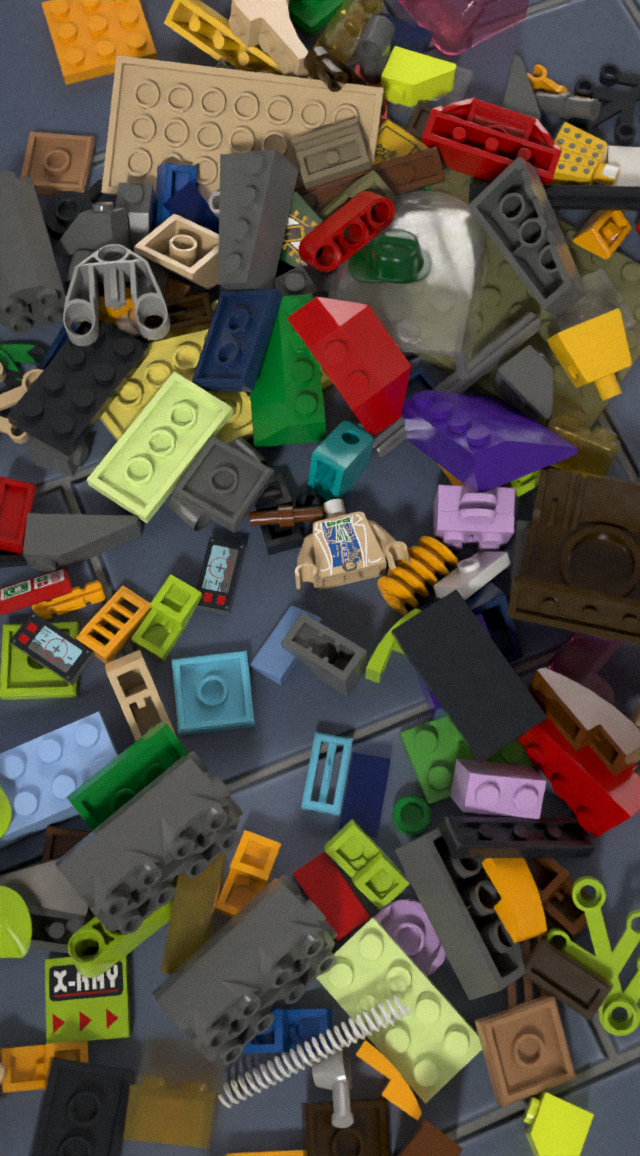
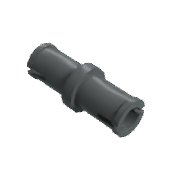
(568, 106)

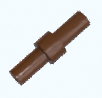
(286, 515)

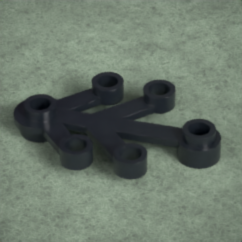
(617, 102)

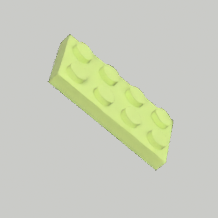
(159, 447)
(429, 1042)

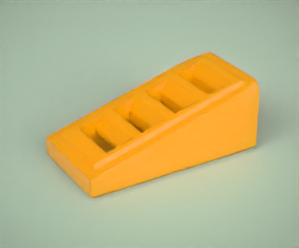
(97, 623)

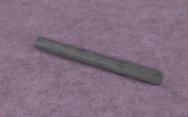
(478, 366)

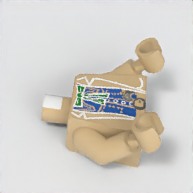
(346, 549)

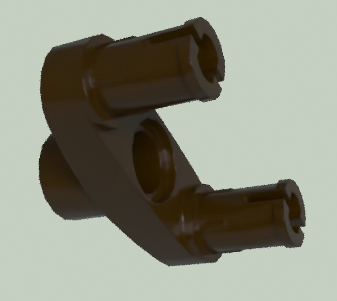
(330, 69)

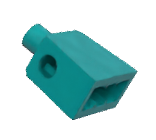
(340, 461)

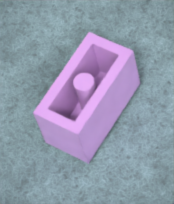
(497, 789)

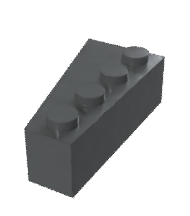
(253, 217)
(526, 232)
(461, 911)

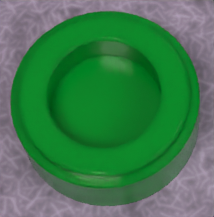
(411, 815)

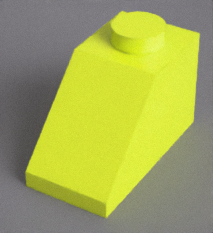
(416, 77)
(555, 1126)

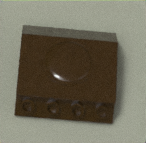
(582, 556)

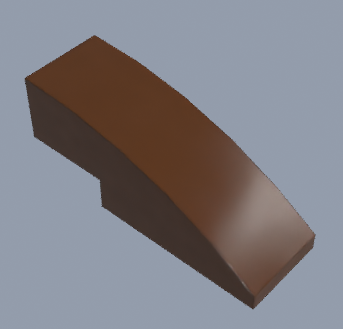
(587, 719)
(555, 894)

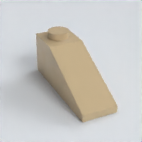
(137, 693)

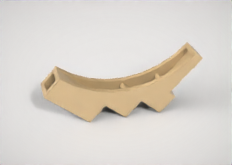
(270, 26)

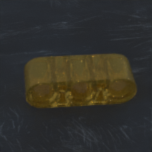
(350, 18)

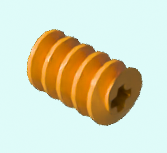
(411, 577)

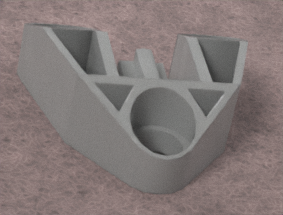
(83, 293)

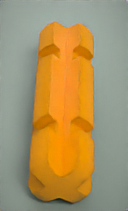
(77, 599)

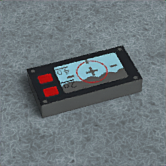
(220, 575)
(52, 648)

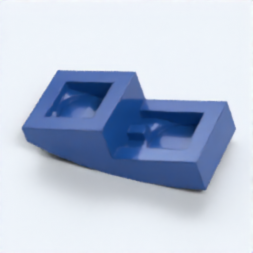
(292, 1028)

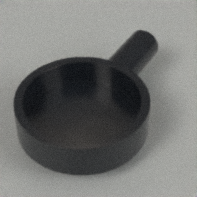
(66, 206)

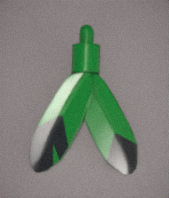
(18, 354)

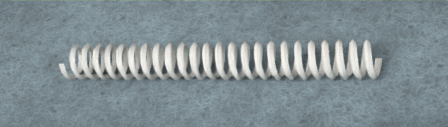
(342, 1042)

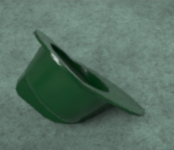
(391, 259)

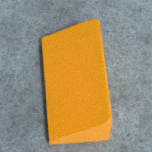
(603, 233)

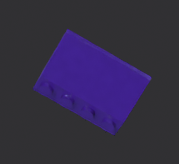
(480, 438)

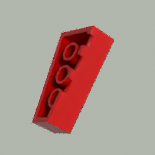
(583, 779)

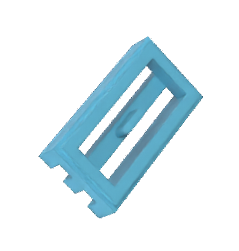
(321, 806)

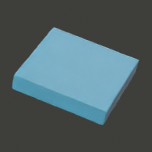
(213, 693)

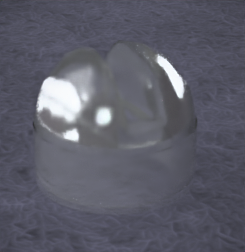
(128, 323)

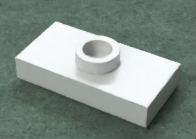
(472, 573)

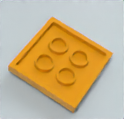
(95, 31)

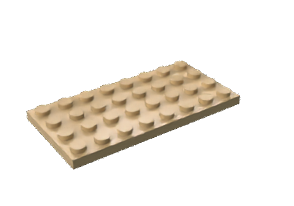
(198, 112)

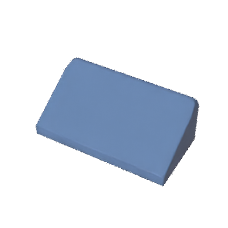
(274, 660)

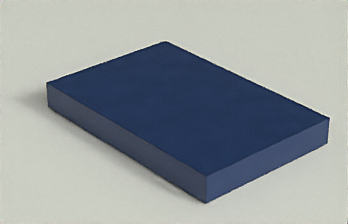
(237, 340)

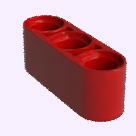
(331, 231)

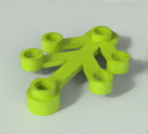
(607, 961)

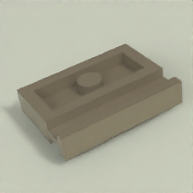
(331, 153)

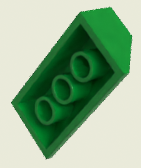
(288, 388)

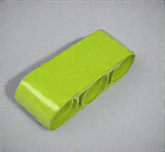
(111, 945)

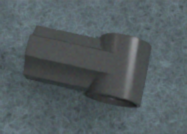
(375, 48)

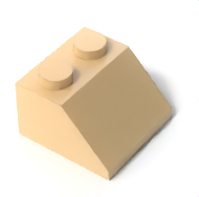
(183, 250)

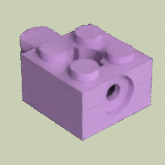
(473, 518)

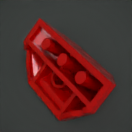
(487, 138)
(356, 358)

